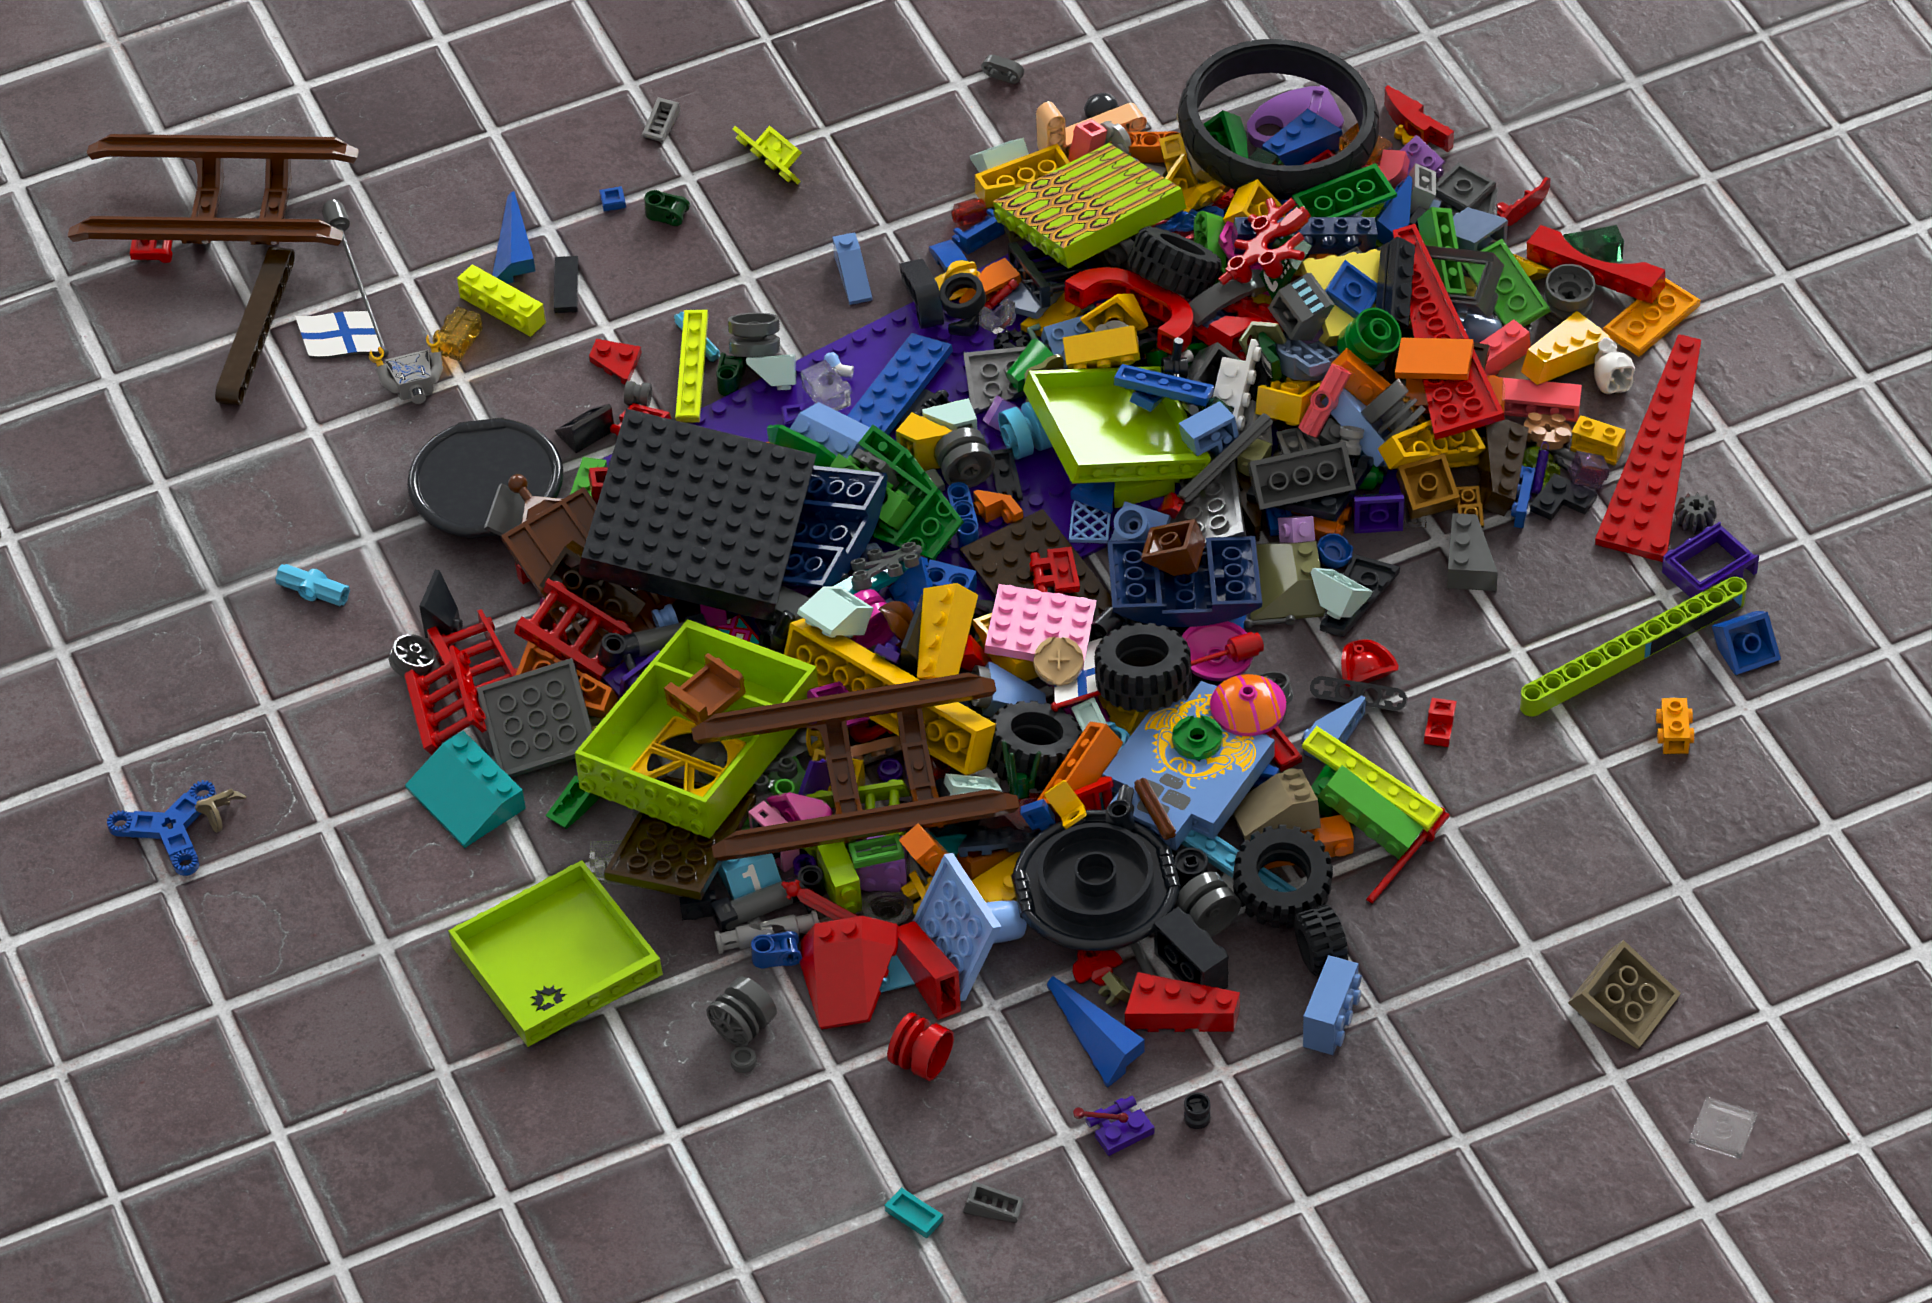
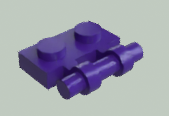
(1120, 1135)

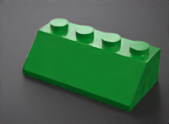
(1347, 194)

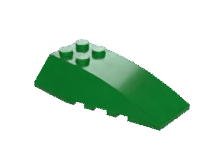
(933, 518)

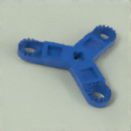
(153, 825)

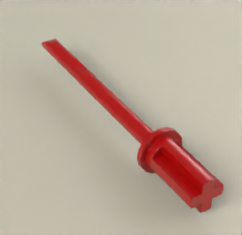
(1423, 835)

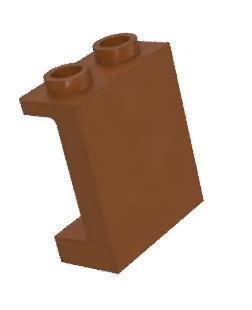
(707, 691)

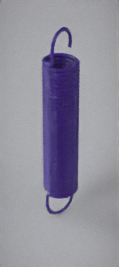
(1540, 470)

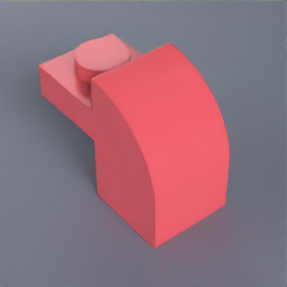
(1394, 166)

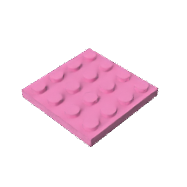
(1028, 617)

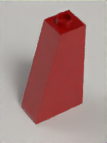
(930, 970)

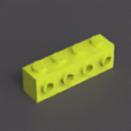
(501, 300)

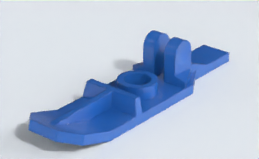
(1184, 221)

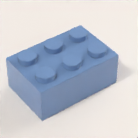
(1331, 1005)

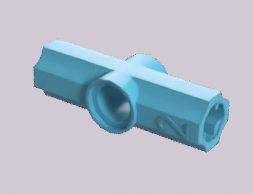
(312, 584)

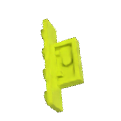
(776, 150)

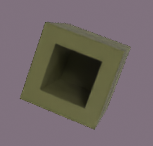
(1257, 450)

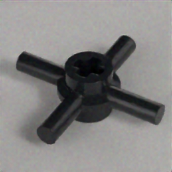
(1175, 364)

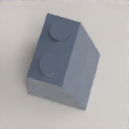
(1479, 229)

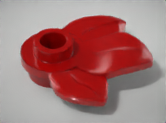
(1096, 966)

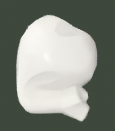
(1612, 368)

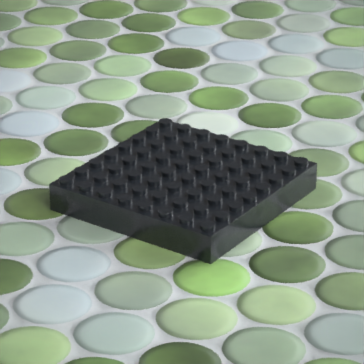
(697, 515)

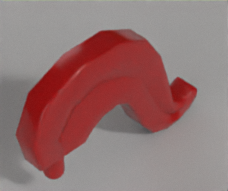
(863, 733)

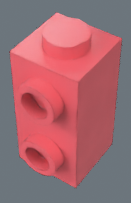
(1086, 138)

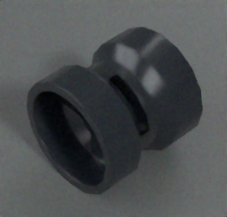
(1197, 1110)

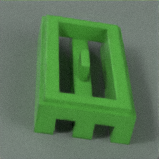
(877, 854)

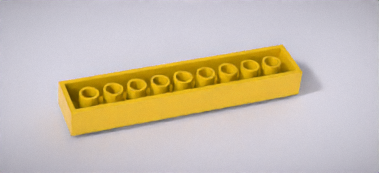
(952, 730)

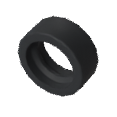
(966, 309)

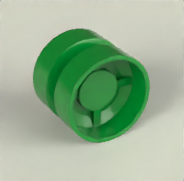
(1371, 336)

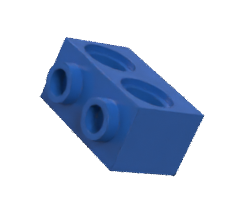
(945, 574)

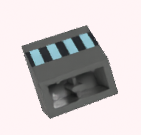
(1301, 308)

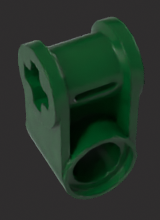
(663, 207)
(730, 373)

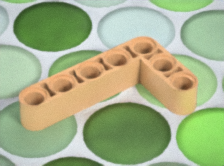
(1052, 128)

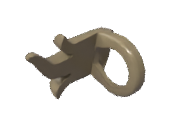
(211, 803)

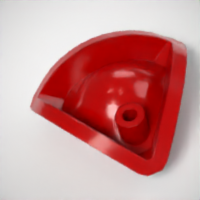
(1366, 661)

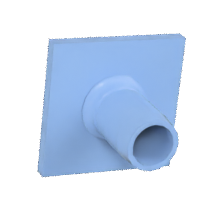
(963, 922)

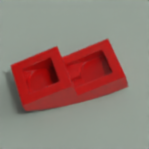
(1440, 722)

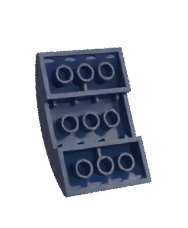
(835, 524)
(1218, 592)

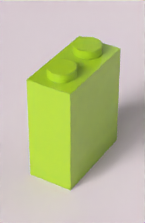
(840, 876)

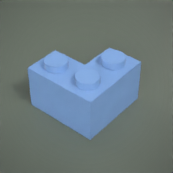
(1209, 430)

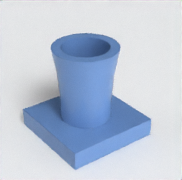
(1135, 516)

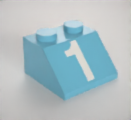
(748, 874)

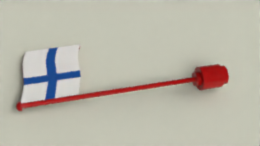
(1084, 687)

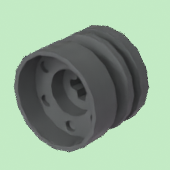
(1568, 290)
(1393, 410)
(741, 1011)

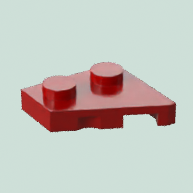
(615, 358)

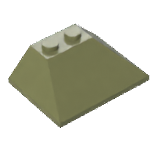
(1287, 580)

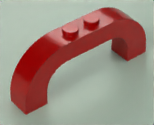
(1163, 304)

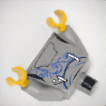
(411, 373)

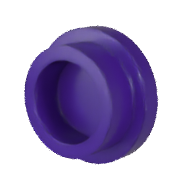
(889, 770)

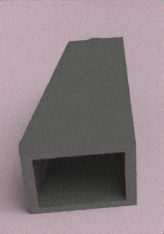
(1207, 364)

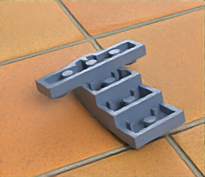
(1308, 361)

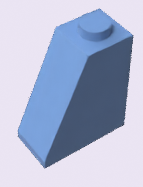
(1010, 690)

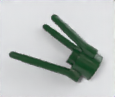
(1018, 782)

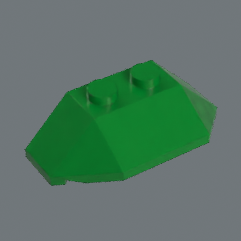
(789, 438)

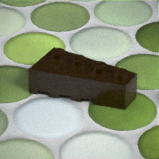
(1501, 464)

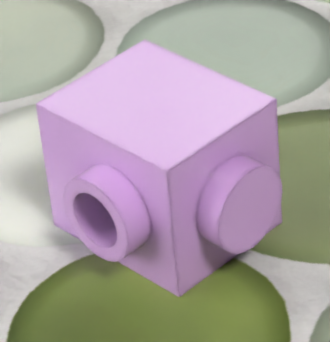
(1296, 529)

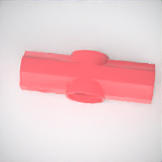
(1318, 414)

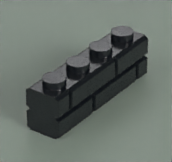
(1396, 279)

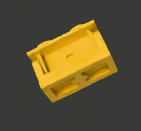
(1598, 439)

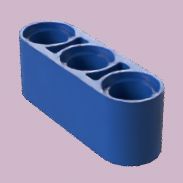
(961, 501)

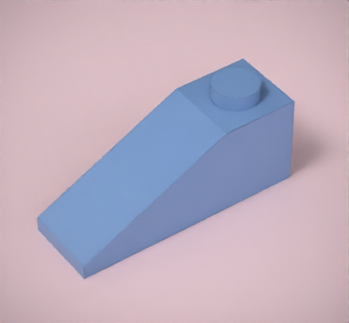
(851, 268)
(1340, 722)

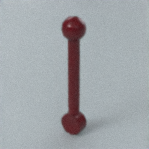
(1079, 1113)

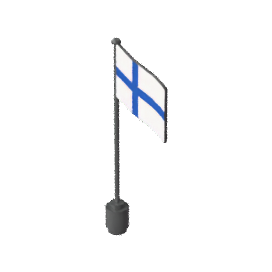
(341, 332)

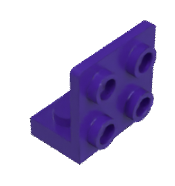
(621, 680)

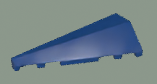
(513, 250)
(1102, 1036)

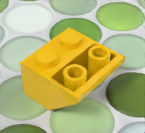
(920, 438)

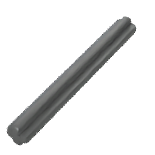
(1225, 458)

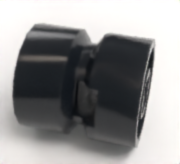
(1190, 864)

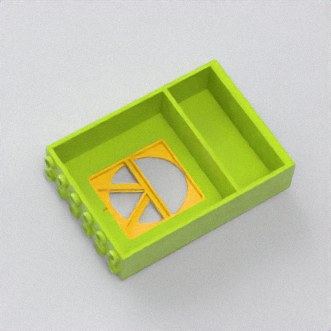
(618, 750)

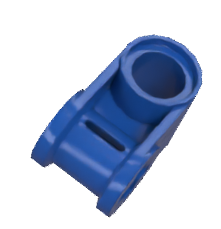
(773, 950)

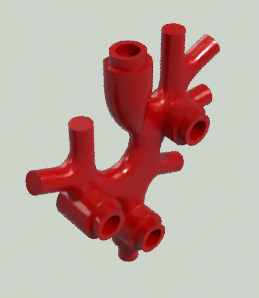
(1267, 230)

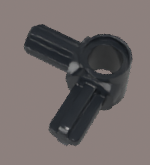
(775, 636)
(1117, 813)

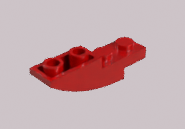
(1410, 115)

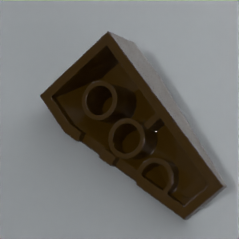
(608, 597)

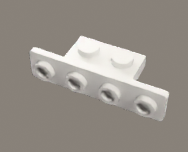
(1235, 381)

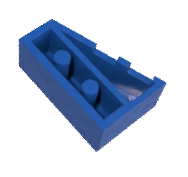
(1304, 139)

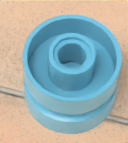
(1022, 431)

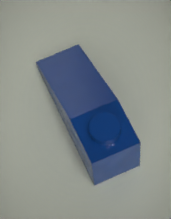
(1395, 212)

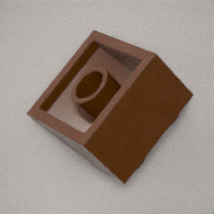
(1174, 547)

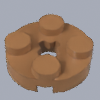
(1548, 429)

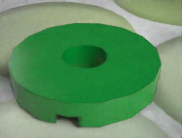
(1201, 748)

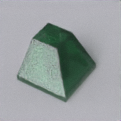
(1599, 243)

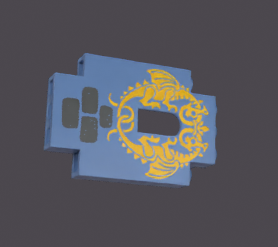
(1190, 791)

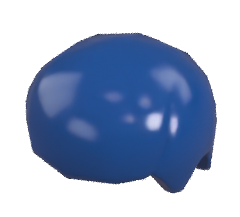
(1334, 551)

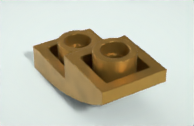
(1470, 502)

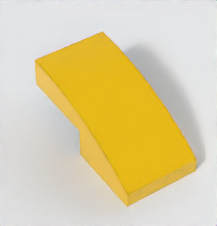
(1171, 149)

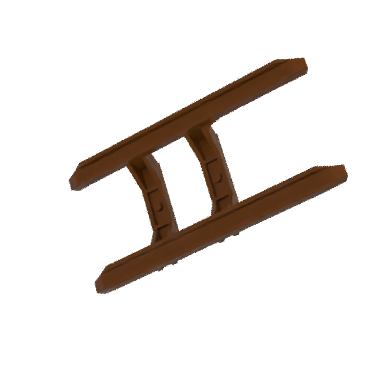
(209, 155)
(850, 820)

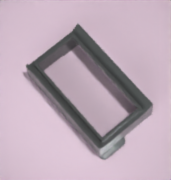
(1485, 297)

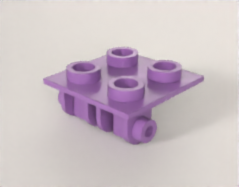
(1422, 154)

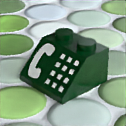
(1289, 267)

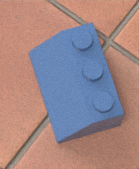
(831, 429)

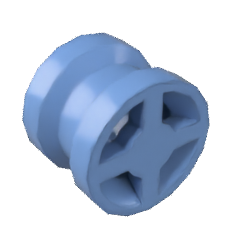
(664, 616)

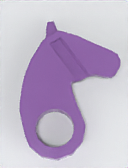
(1288, 106)

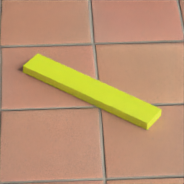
(691, 366)
(1336, 753)

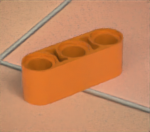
(1146, 146)

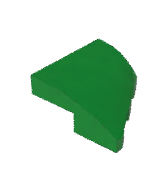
(1032, 355)

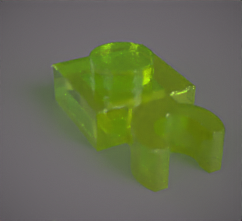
(1530, 460)

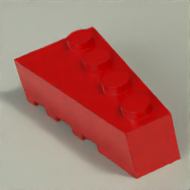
(1180, 1006)

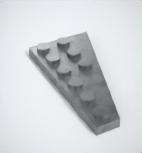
(988, 377)

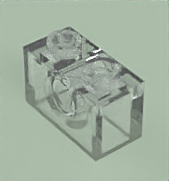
(826, 386)

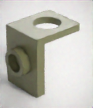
(1272, 330)

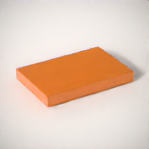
(1434, 358)

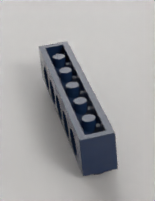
(1325, 234)

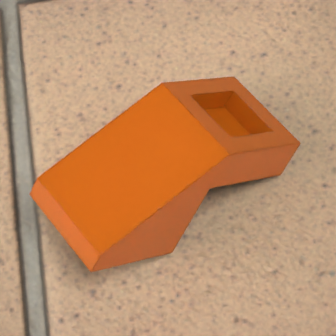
(994, 505)

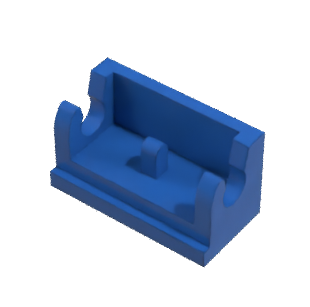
(978, 234)

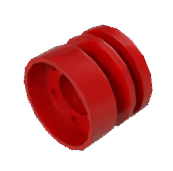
(920, 1046)

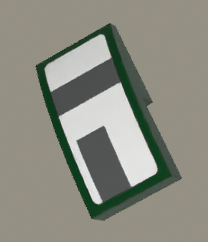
(1269, 357)

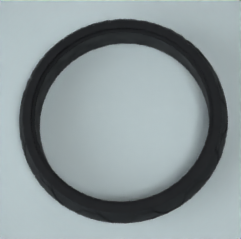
(1286, 58)

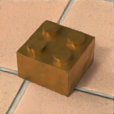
(1427, 486)

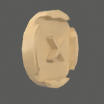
(1058, 661)

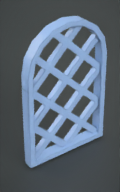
(1086, 539)

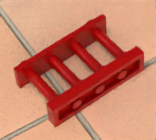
(485, 625)
(551, 642)
(424, 702)

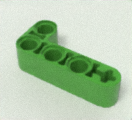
(1207, 232)

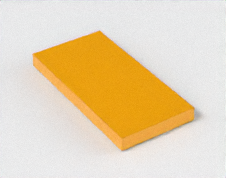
(1647, 323)

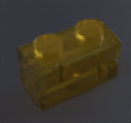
(458, 333)

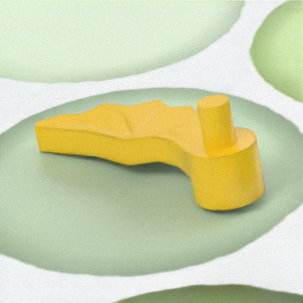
(1400, 133)

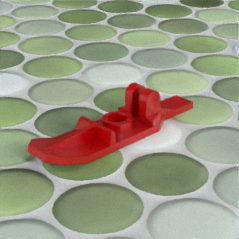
(1525, 205)

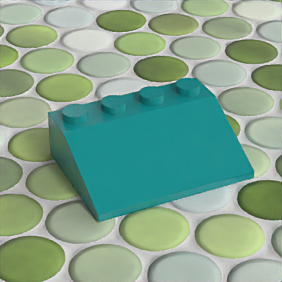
(466, 790)

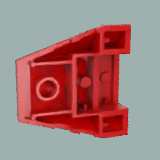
(846, 966)

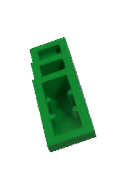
(571, 804)

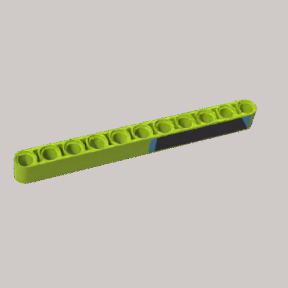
(1633, 646)

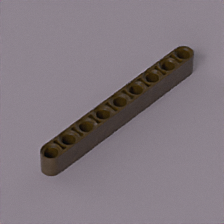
(255, 326)

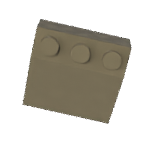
(1279, 801)
(1624, 995)

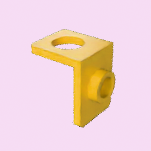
(1066, 803)

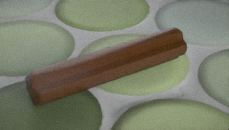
(1155, 808)

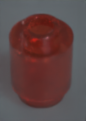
(969, 211)

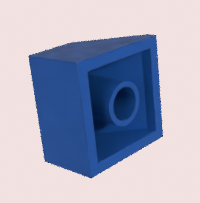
(1747, 641)

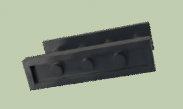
(1037, 281)

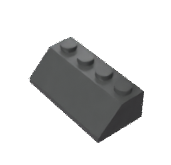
(1301, 475)

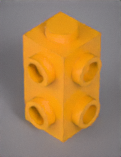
(1675, 729)

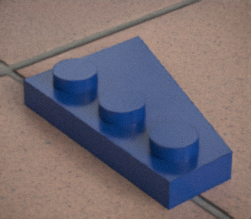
(911, 584)

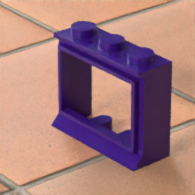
(1686, 581)

